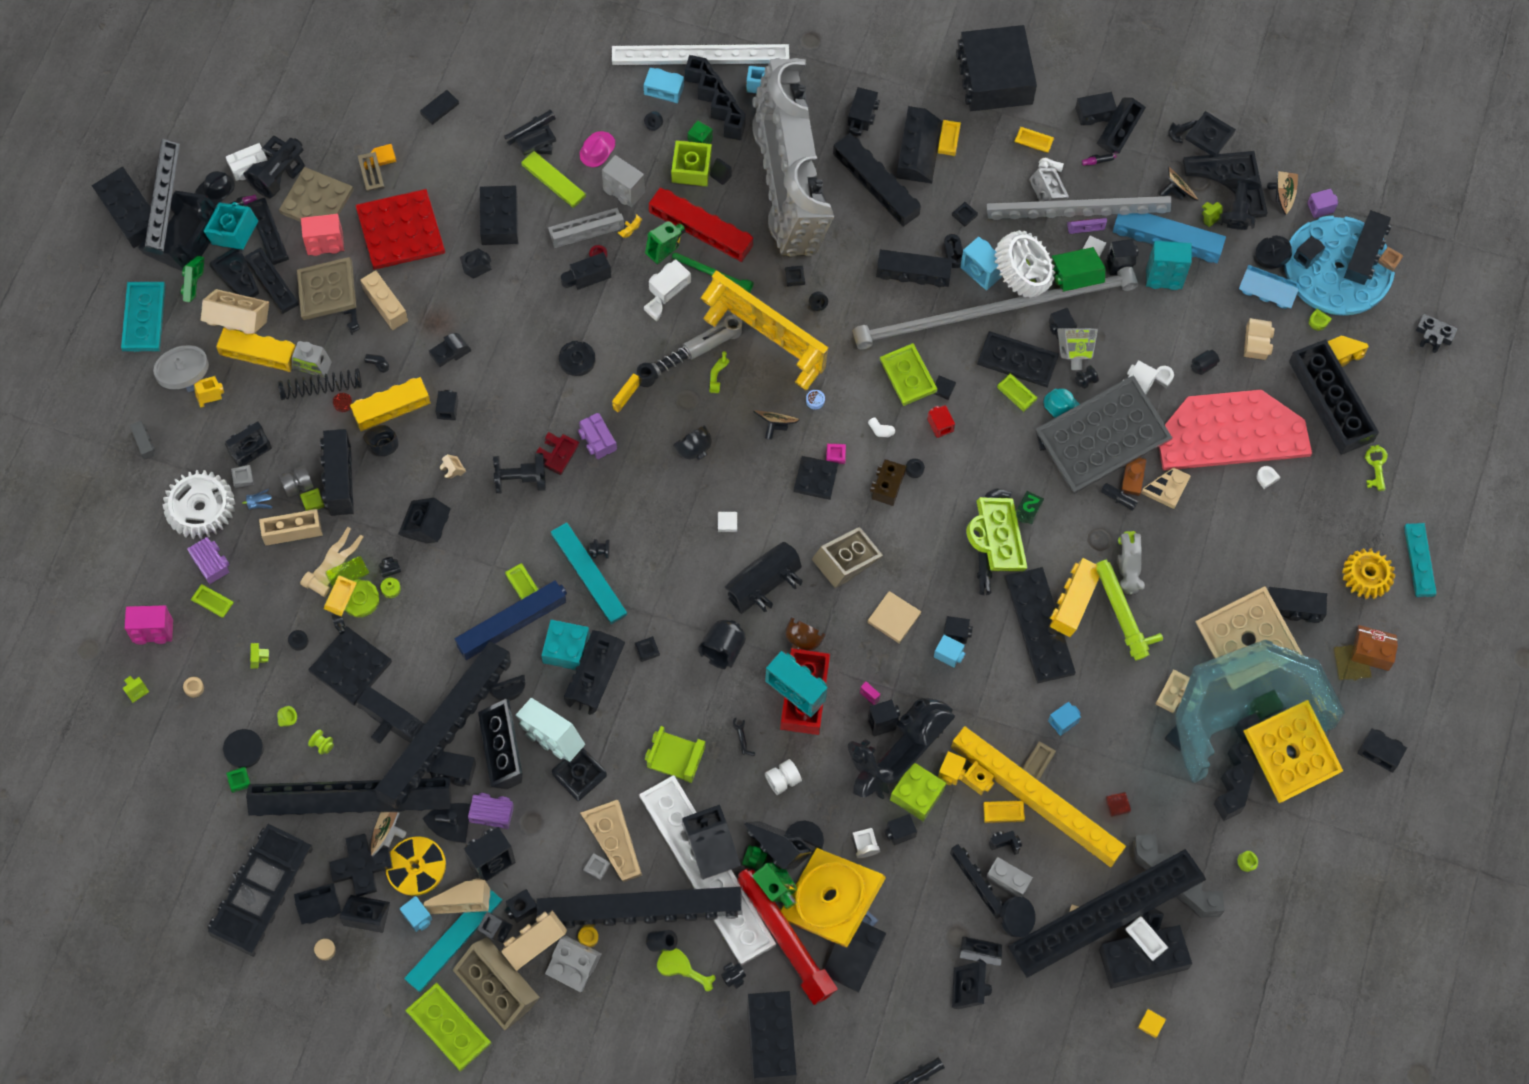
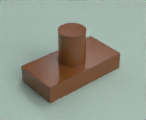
(1134, 477)

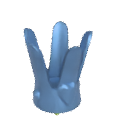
(252, 500)

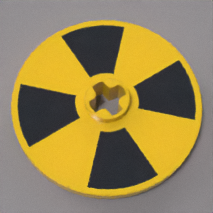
(421, 852)

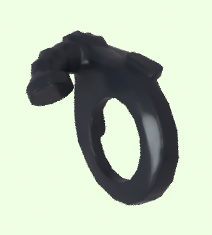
(1174, 129)

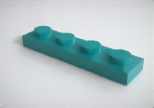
(1420, 560)

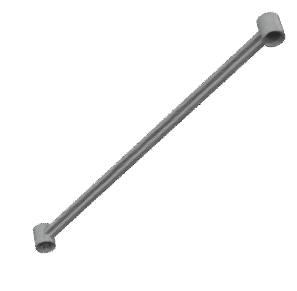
(865, 337)

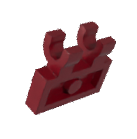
(561, 454)

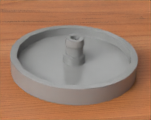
(181, 367)

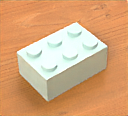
(550, 730)

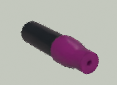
(1095, 159)
(244, 200)

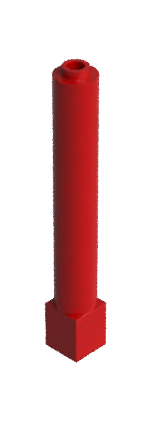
(816, 982)

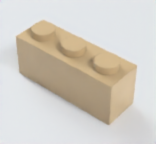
(384, 300)
(290, 527)
(533, 939)

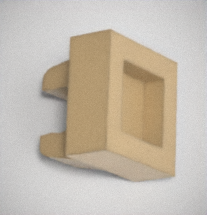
(454, 466)

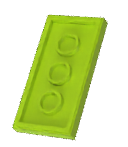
(448, 1027)

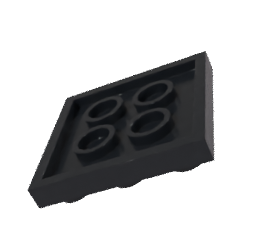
(350, 665)

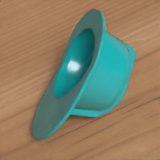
(1059, 402)

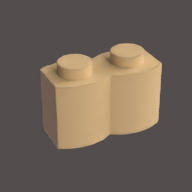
(1258, 339)

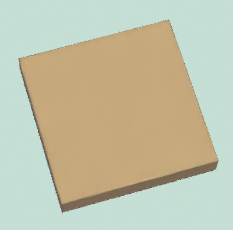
(894, 617)

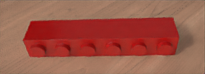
(701, 224)

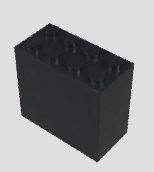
(996, 68)
(771, 1038)

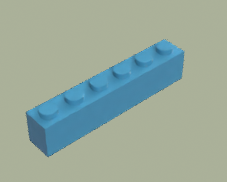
(1155, 228)

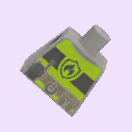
(1077, 344)
(310, 359)

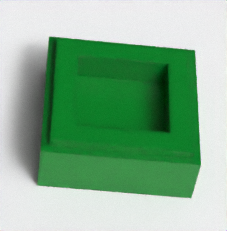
(238, 779)

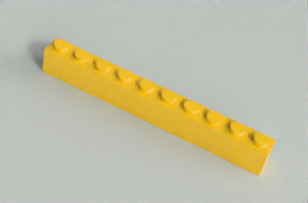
(1039, 797)

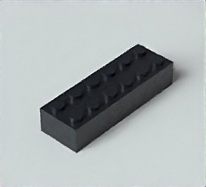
(1333, 397)

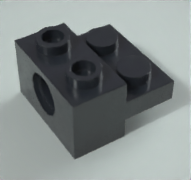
(252, 434)

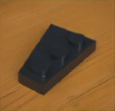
(235, 273)

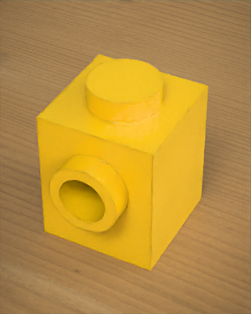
(952, 769)

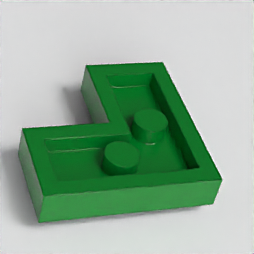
(191, 273)

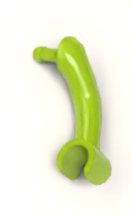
(720, 364)

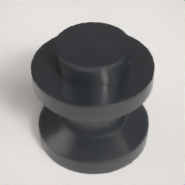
(1082, 379)
(600, 548)

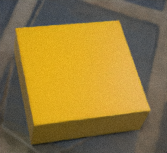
(1151, 1023)

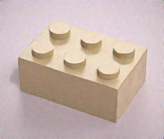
(234, 311)

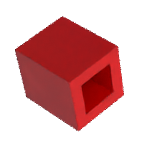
(941, 421)

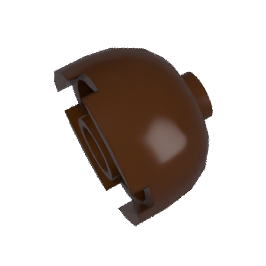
(803, 636)

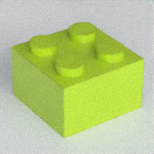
(691, 163)
(918, 791)

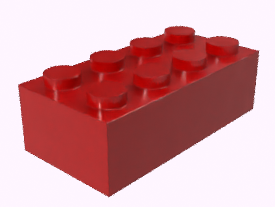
(792, 717)

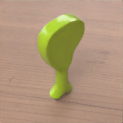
(676, 962)

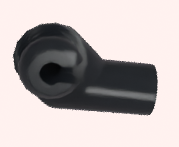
(379, 360)
(998, 493)

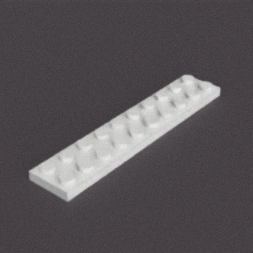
(667, 806)

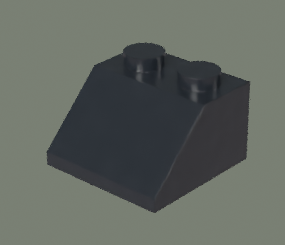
(425, 520)

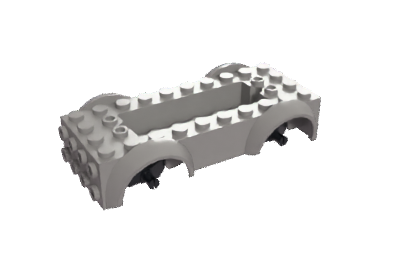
(784, 134)

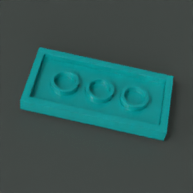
(143, 316)

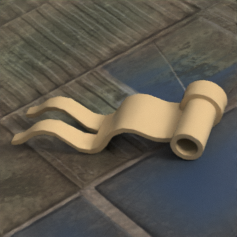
(318, 580)

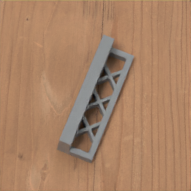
(586, 230)

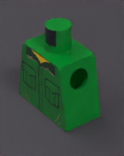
(663, 241)
(776, 884)

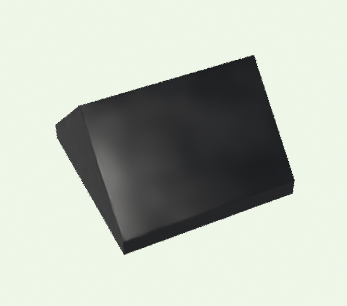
(365, 913)

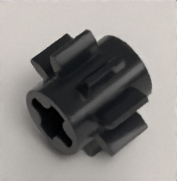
(733, 975)

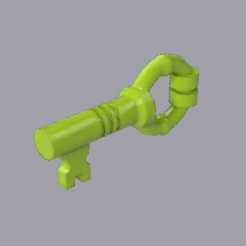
(1377, 464)

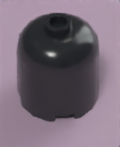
(723, 643)

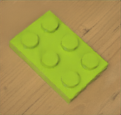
(908, 374)

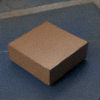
(1390, 259)

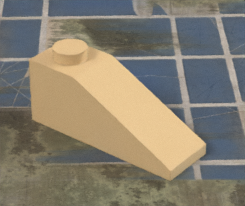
(465, 897)

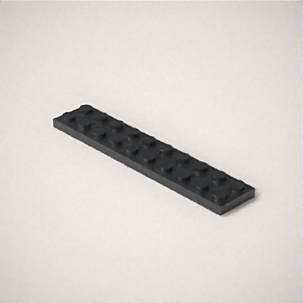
(1106, 913)

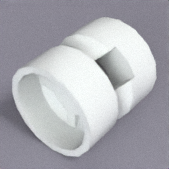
(785, 775)

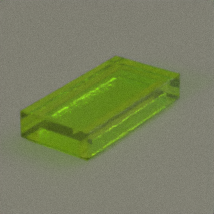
(351, 570)

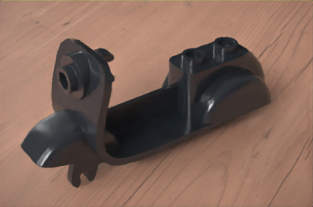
(919, 728)

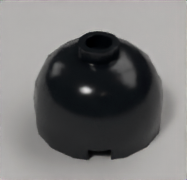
(694, 444)

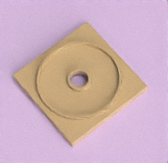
(1250, 614)

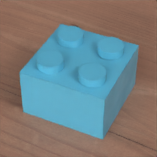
(980, 264)

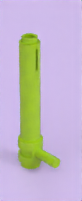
(1134, 639)

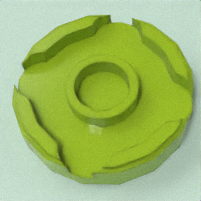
(363, 599)

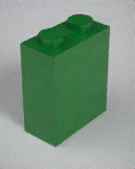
(1078, 269)

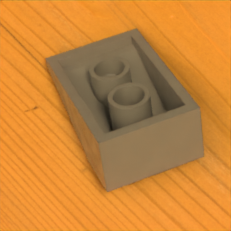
(846, 557)

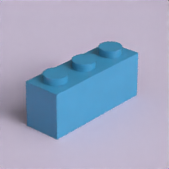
(1269, 287)

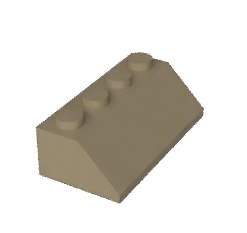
(495, 983)

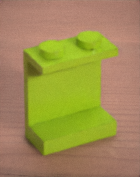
(674, 755)

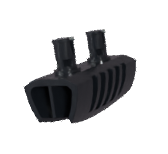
(764, 576)
(594, 671)

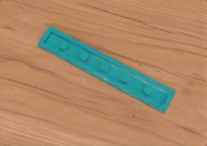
(589, 573)
(448, 945)

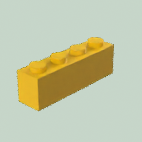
(256, 349)
(390, 403)
(1076, 597)

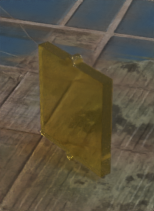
(1348, 668)

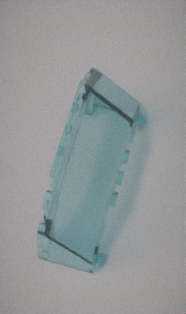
(1224, 688)

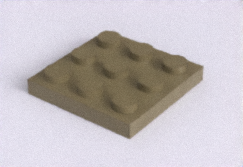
(315, 196)
(326, 288)

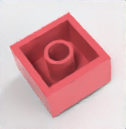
(322, 234)

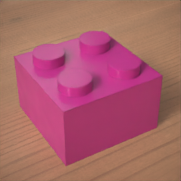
(148, 624)

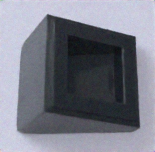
(721, 171)

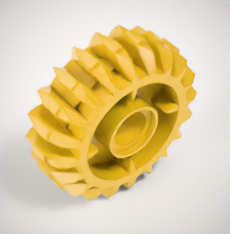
(1373, 585)

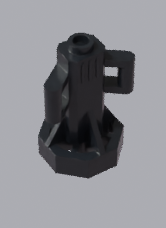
(266, 175)

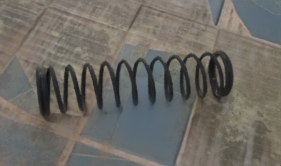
(357, 383)

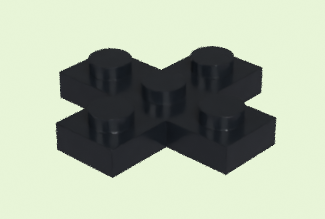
(361, 865)

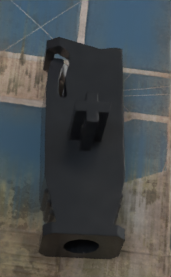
(389, 715)

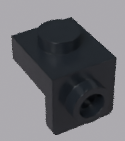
(1003, 839)

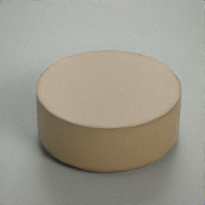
(193, 687)
(324, 949)

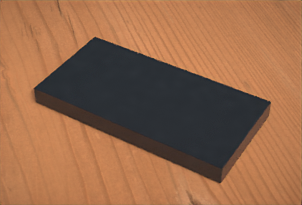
(1018, 358)

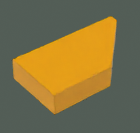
(384, 154)

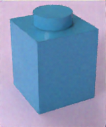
(1064, 718)

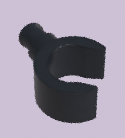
(339, 623)

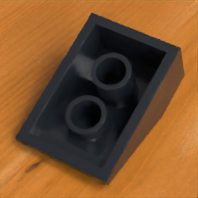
(852, 964)

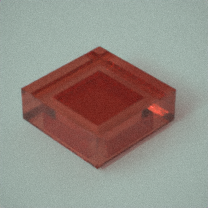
(1118, 804)

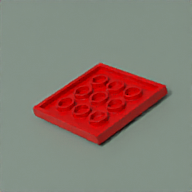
(400, 229)

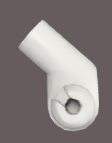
(1047, 163)
(881, 430)

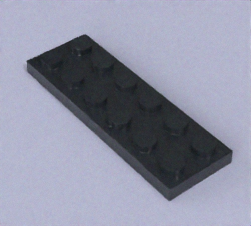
(1033, 609)

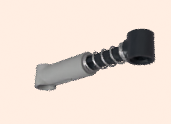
(691, 349)

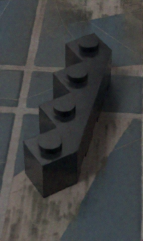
(712, 90)
(1239, 778)

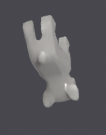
(1130, 564)

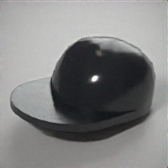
(381, 440)

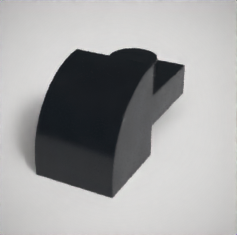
(451, 348)

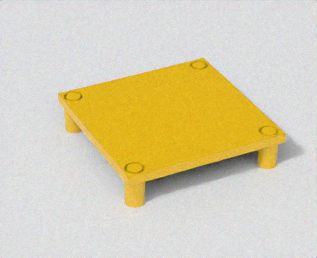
(726, 295)

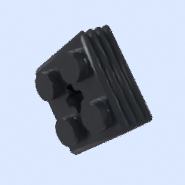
(579, 785)

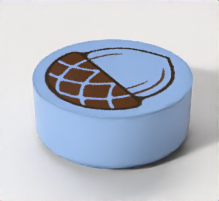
(815, 399)

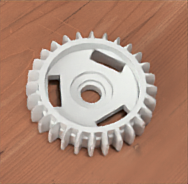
(1013, 267)
(201, 491)

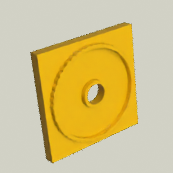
(1314, 755)
(841, 916)

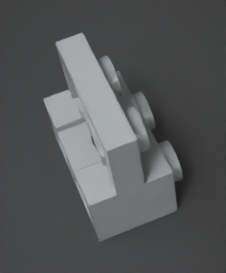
(573, 963)

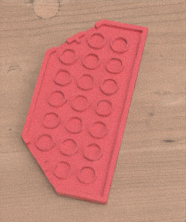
(1233, 431)

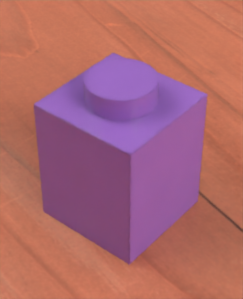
(1322, 203)

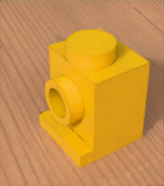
(208, 390)
(971, 780)

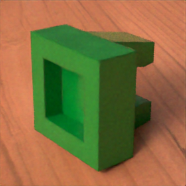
(754, 858)

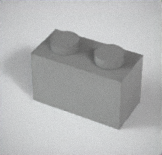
(1008, 878)

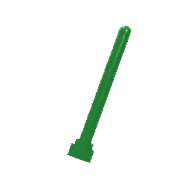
(745, 284)

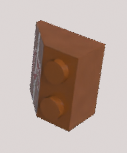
(1375, 648)

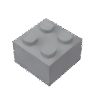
(623, 181)

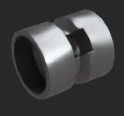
(296, 481)

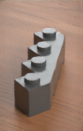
(1203, 903)

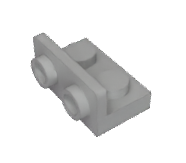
(1048, 185)

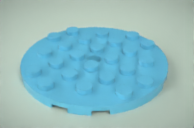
(1322, 283)

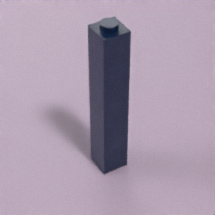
(511, 619)

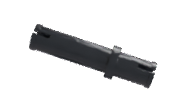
(534, 124)
(984, 574)
(935, 1065)

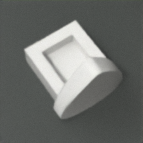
(865, 843)

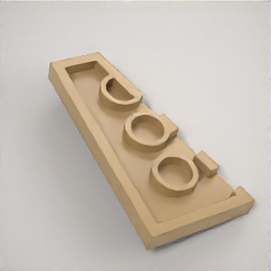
(613, 836)

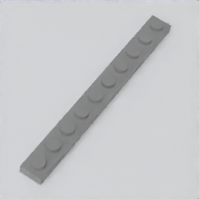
(1079, 207)

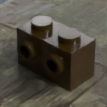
(888, 483)

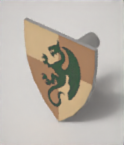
(385, 831)

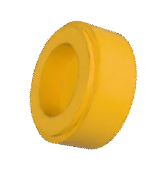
(588, 936)

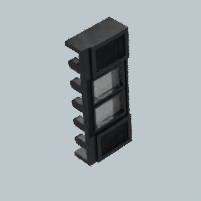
(259, 889)

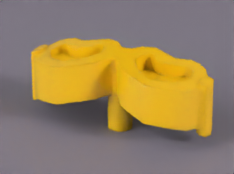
(631, 227)

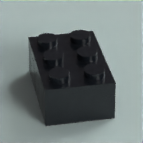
(499, 215)
(489, 854)

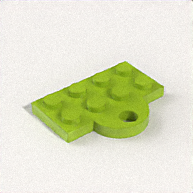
(998, 534)

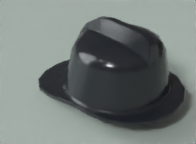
(216, 186)

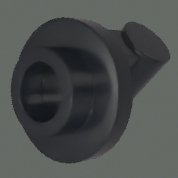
(389, 567)

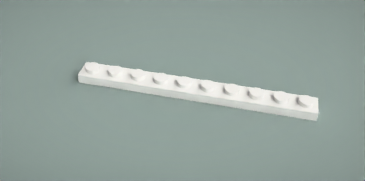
(714, 53)

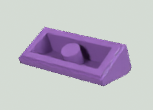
(1086, 225)

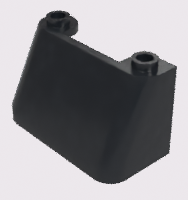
(185, 230)

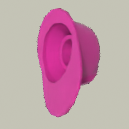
(597, 148)

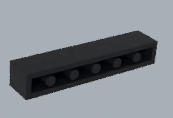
(877, 179)

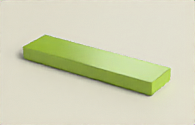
(553, 179)

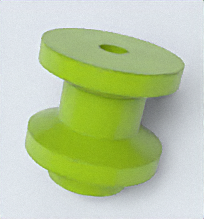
(324, 744)

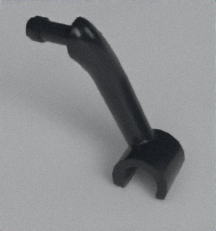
(743, 744)

